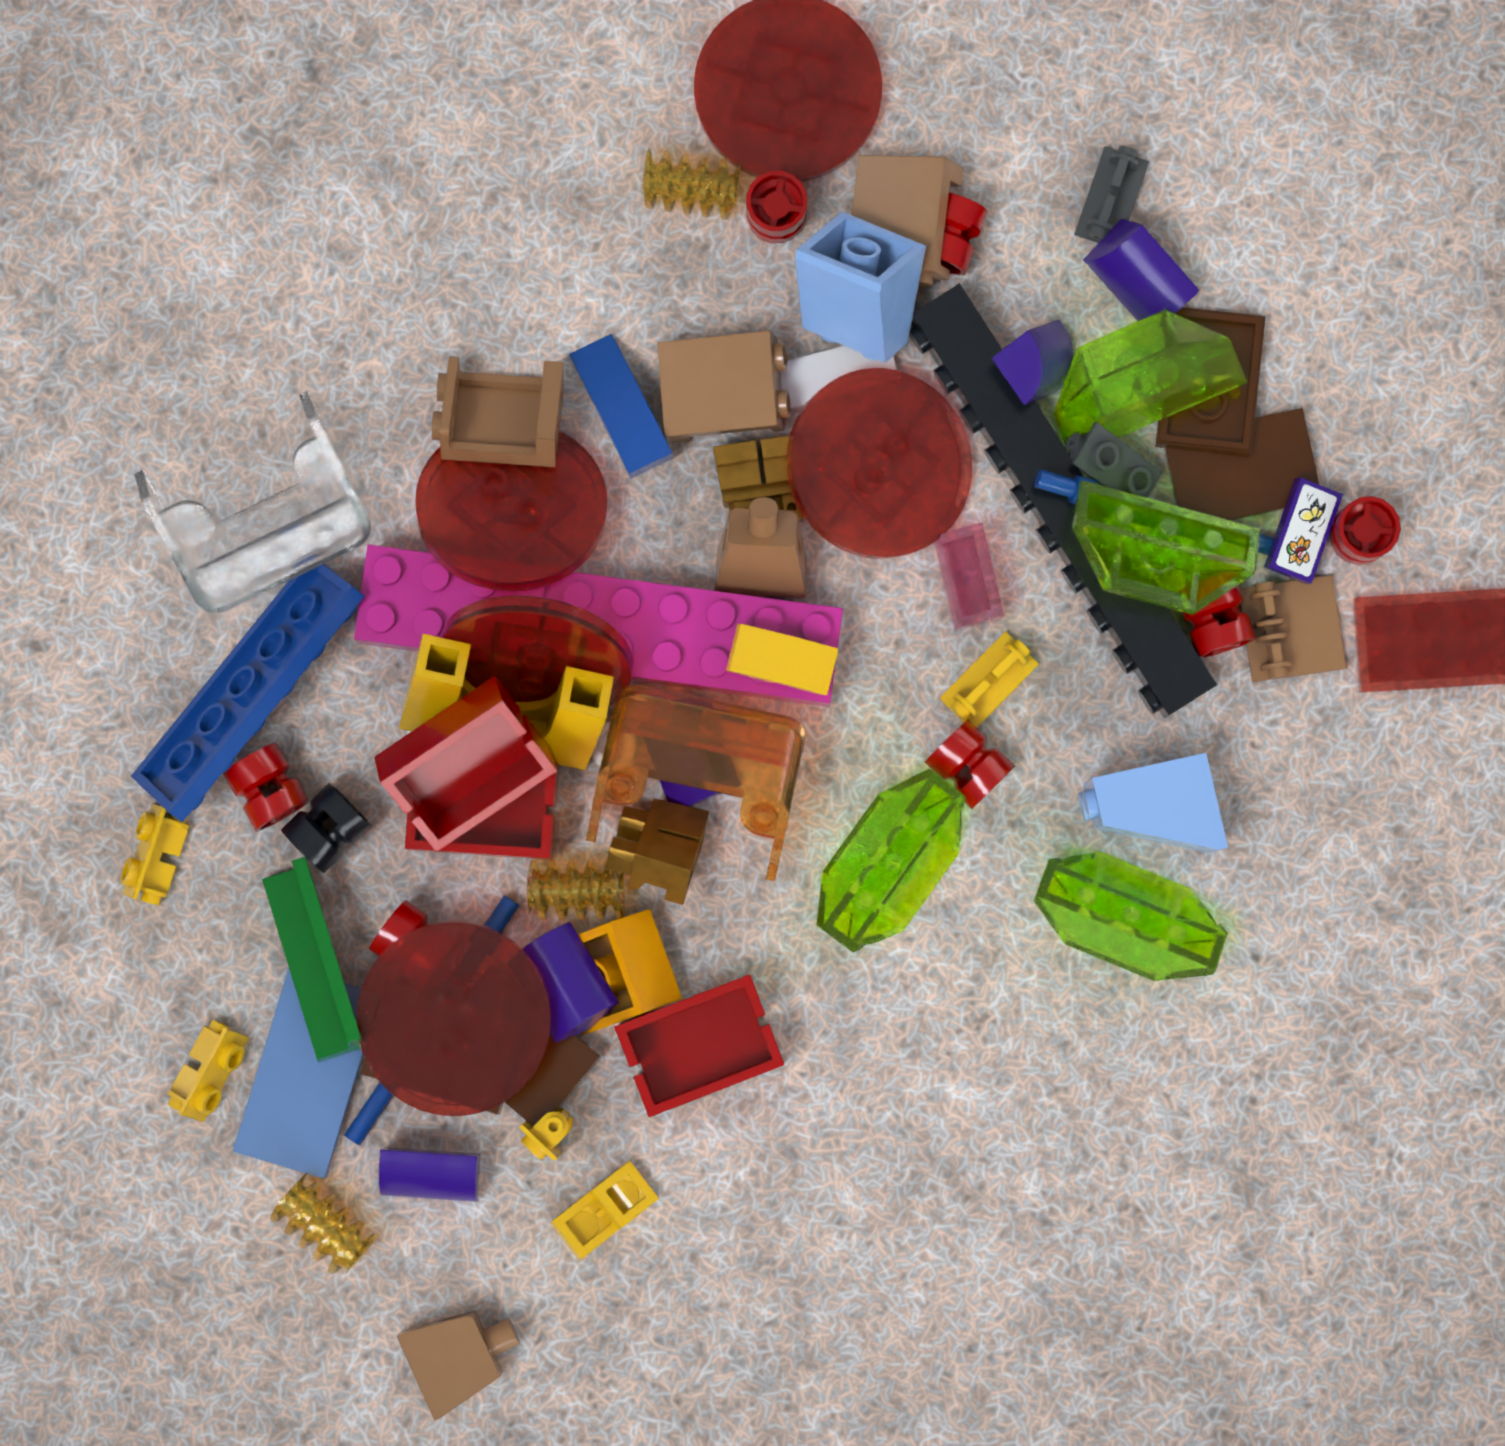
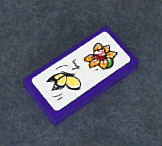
(1303, 530)

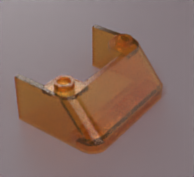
(702, 747)

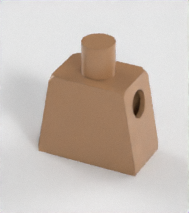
(761, 552)
(455, 1358)

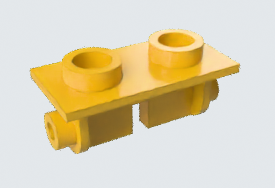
(989, 680)
(145, 870)
(199, 1091)
(547, 1133)

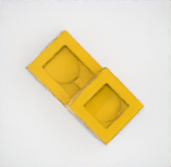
(782, 659)
(604, 1210)

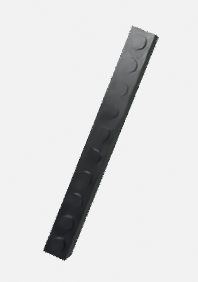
(1021, 445)

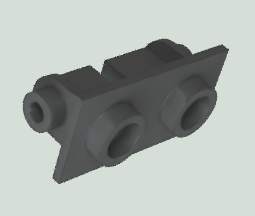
(1111, 192)
(1112, 462)

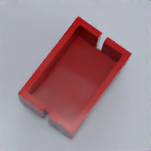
(465, 764)
(513, 831)
(699, 1045)

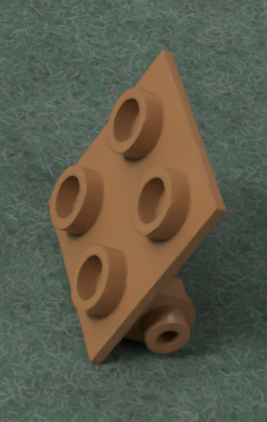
(1293, 629)

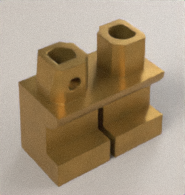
(741, 478)
(666, 847)

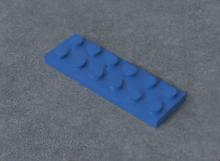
(246, 689)

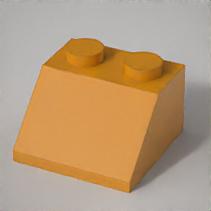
(633, 965)

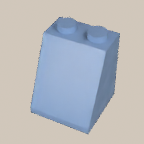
(859, 285)
(1159, 804)

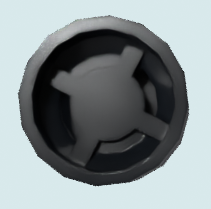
(314, 839)

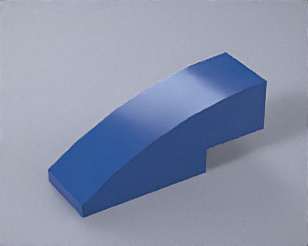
(621, 406)

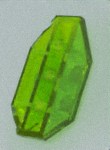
(1145, 375)
(1161, 549)
(891, 861)
(1129, 917)

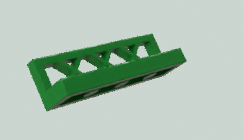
(312, 962)

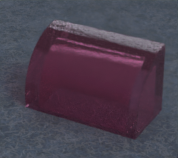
(968, 577)

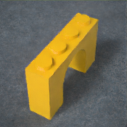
(566, 720)

